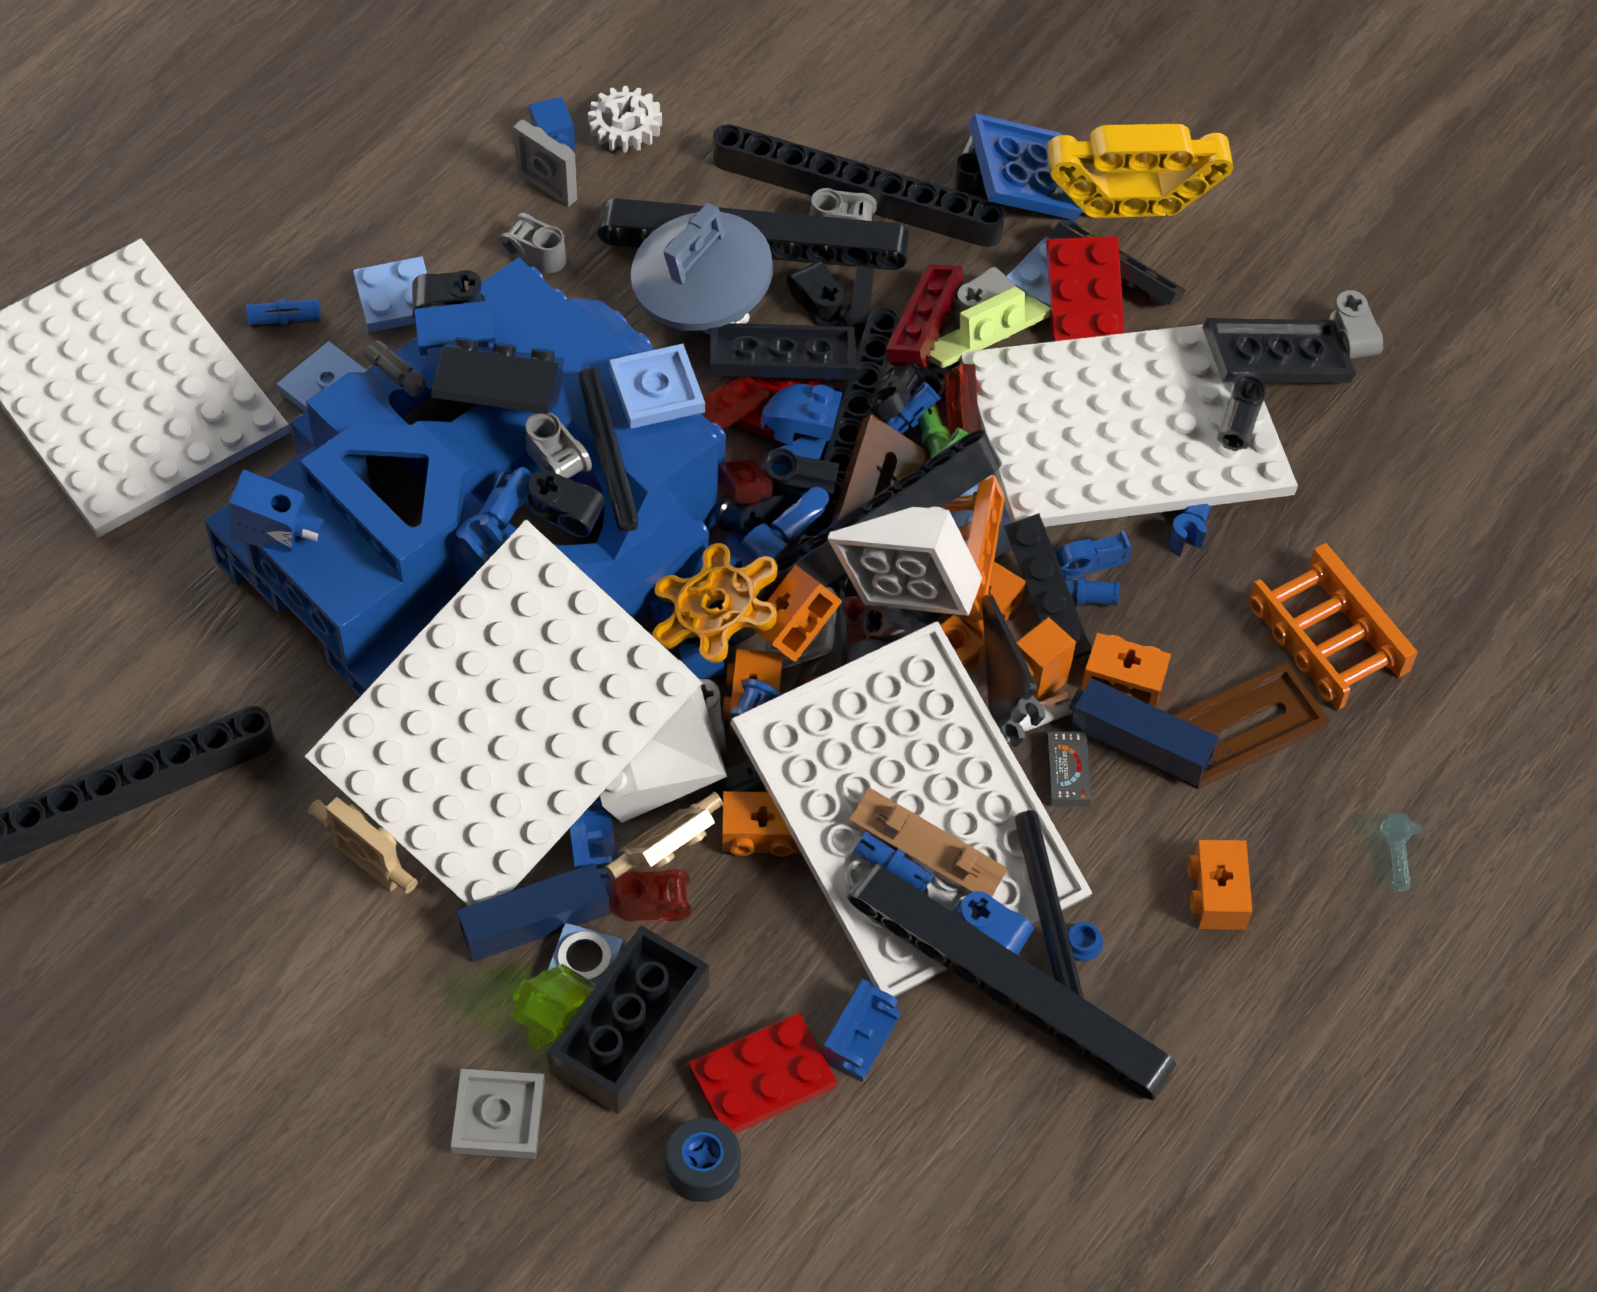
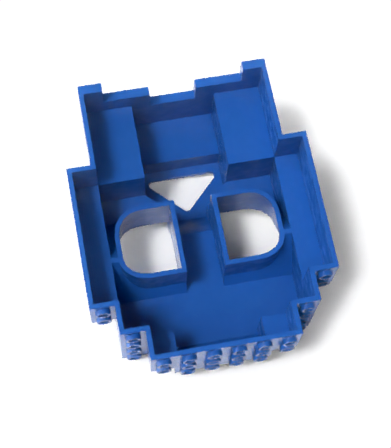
(381, 582)

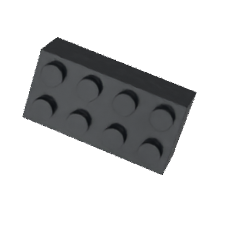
(628, 1019)

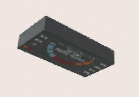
(1068, 769)

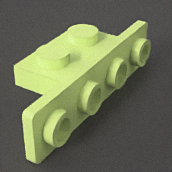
(988, 324)

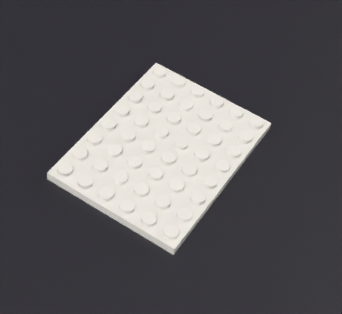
(127, 388)
(1119, 428)
(504, 718)
(925, 740)

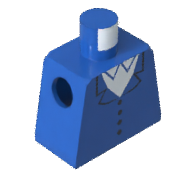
(270, 514)

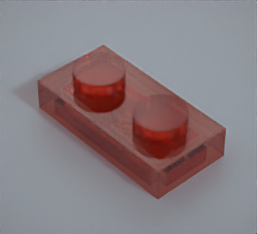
(962, 398)
(734, 401)
(745, 480)

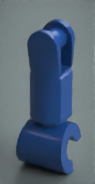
(1190, 525)
(485, 528)
(772, 540)

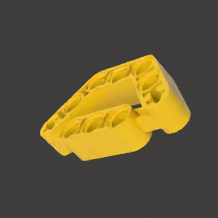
(1138, 169)

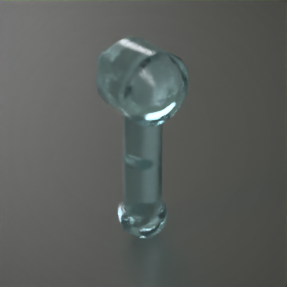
(1397, 830)

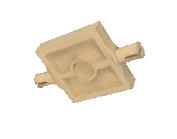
(363, 844)
(657, 844)

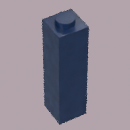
(1143, 731)
(534, 911)

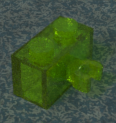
(549, 1003)

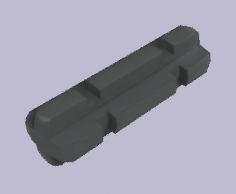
(396, 368)

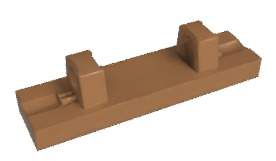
(926, 844)

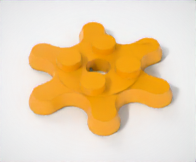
(714, 582)

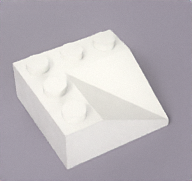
(909, 561)
(670, 765)

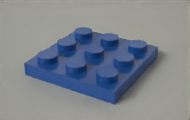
(1017, 166)

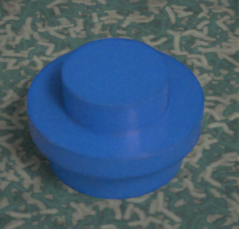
(1085, 941)

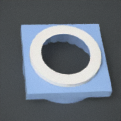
(572, 934)

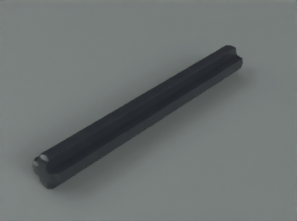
(608, 450)
(1047, 901)

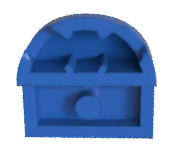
(803, 411)

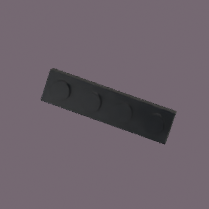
(1133, 272)
(1045, 579)

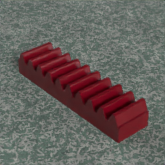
(925, 315)

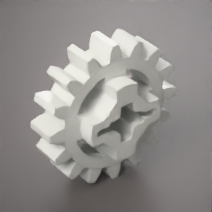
(625, 119)

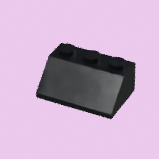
(498, 376)

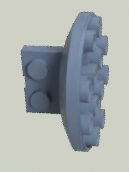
(702, 270)

